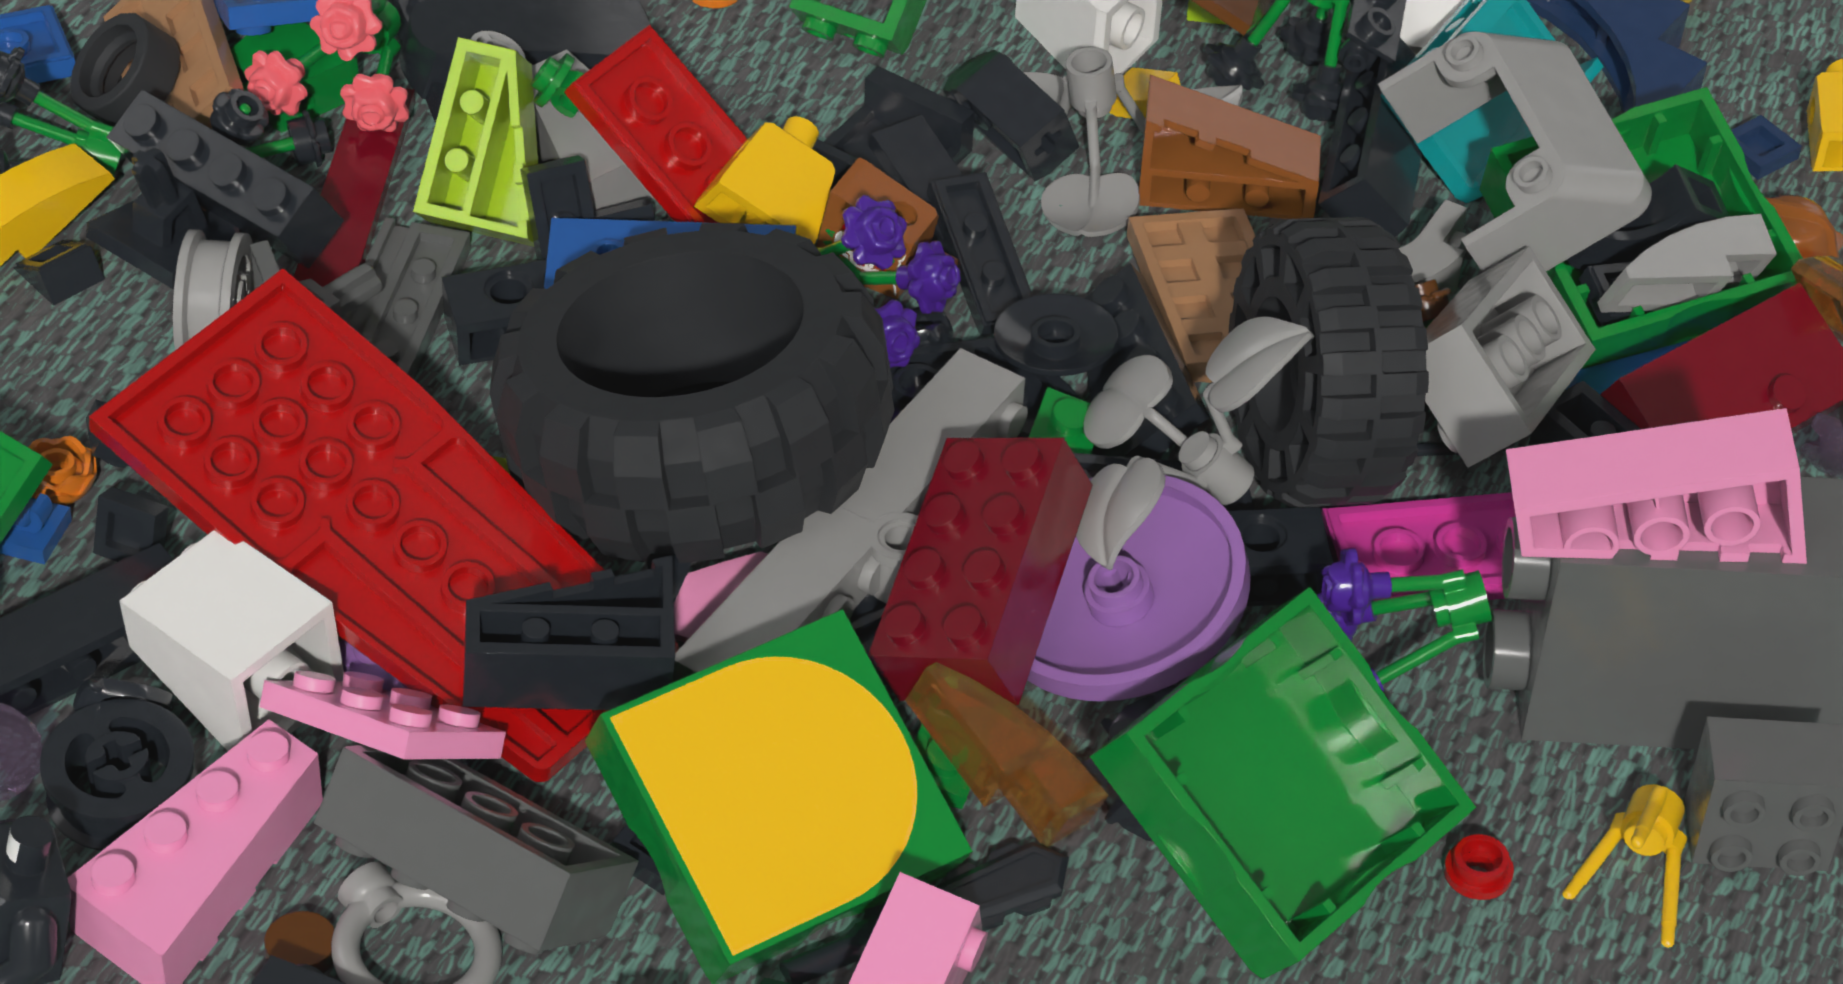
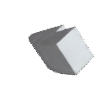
(1692, 264)

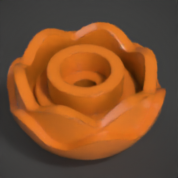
(71, 472)

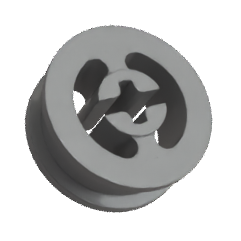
(208, 281)

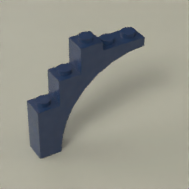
(1633, 42)

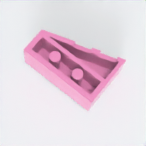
(922, 938)

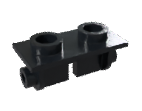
(1372, 33)

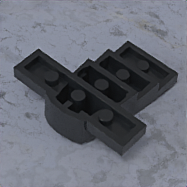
(539, 27)

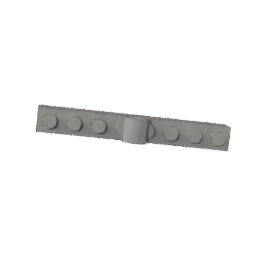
(865, 539)

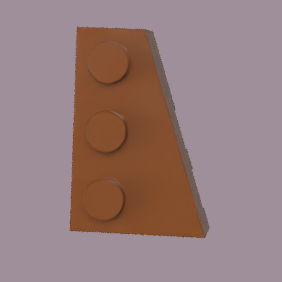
(1224, 157)

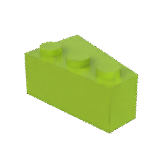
(481, 145)

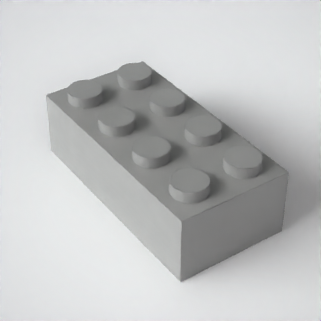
(1501, 357)

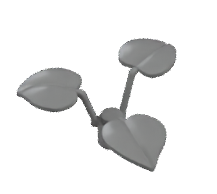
(1097, 202)
(1127, 494)

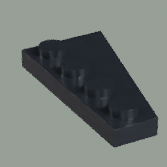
(1144, 333)

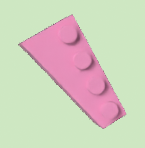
(1664, 491)
(193, 861)

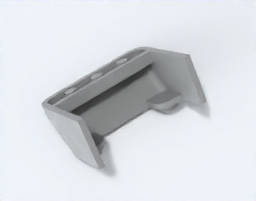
(1568, 189)

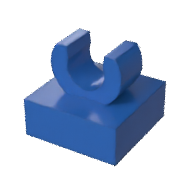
(37, 530)

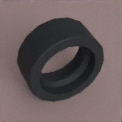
(107, 55)

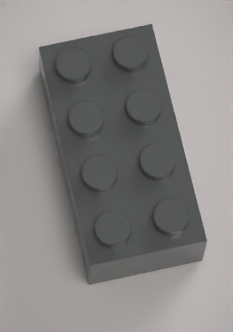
(477, 847)

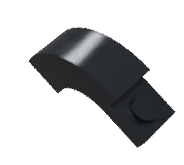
(1676, 203)

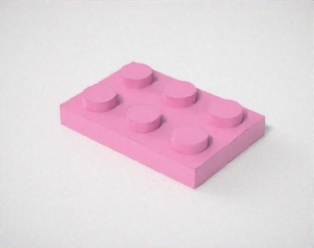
(388, 721)

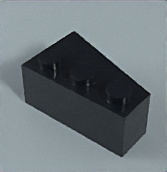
(572, 644)

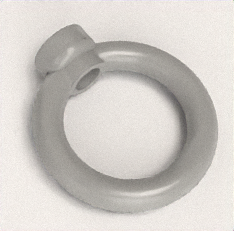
(378, 898)

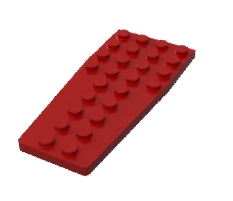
(356, 484)

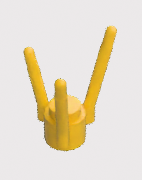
(1647, 828)

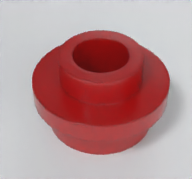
(1482, 852)

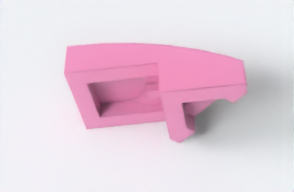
(706, 590)

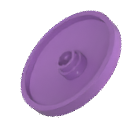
(1158, 609)

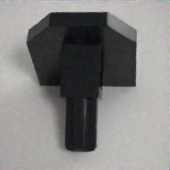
(155, 223)

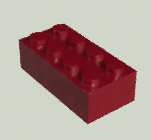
(983, 563)

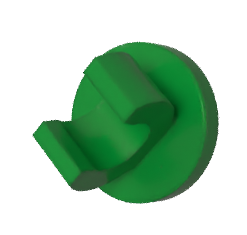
(552, 81)

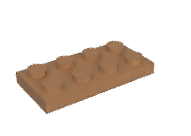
(205, 55)
(1192, 275)

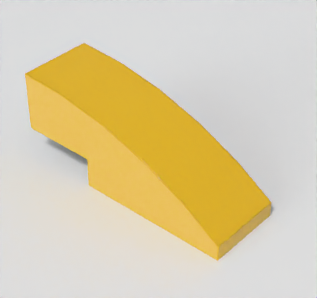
(45, 197)

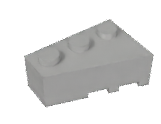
(563, 137)

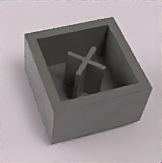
(1766, 795)

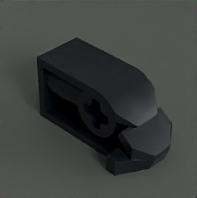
(1013, 113)

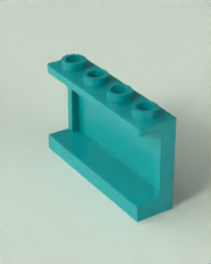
(1463, 147)

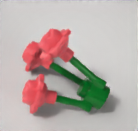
(349, 29)

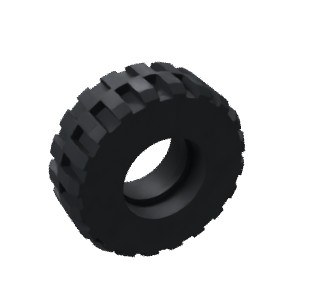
(1353, 398)

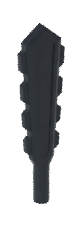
(1011, 881)

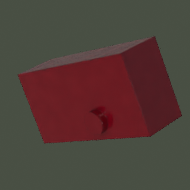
(1753, 363)

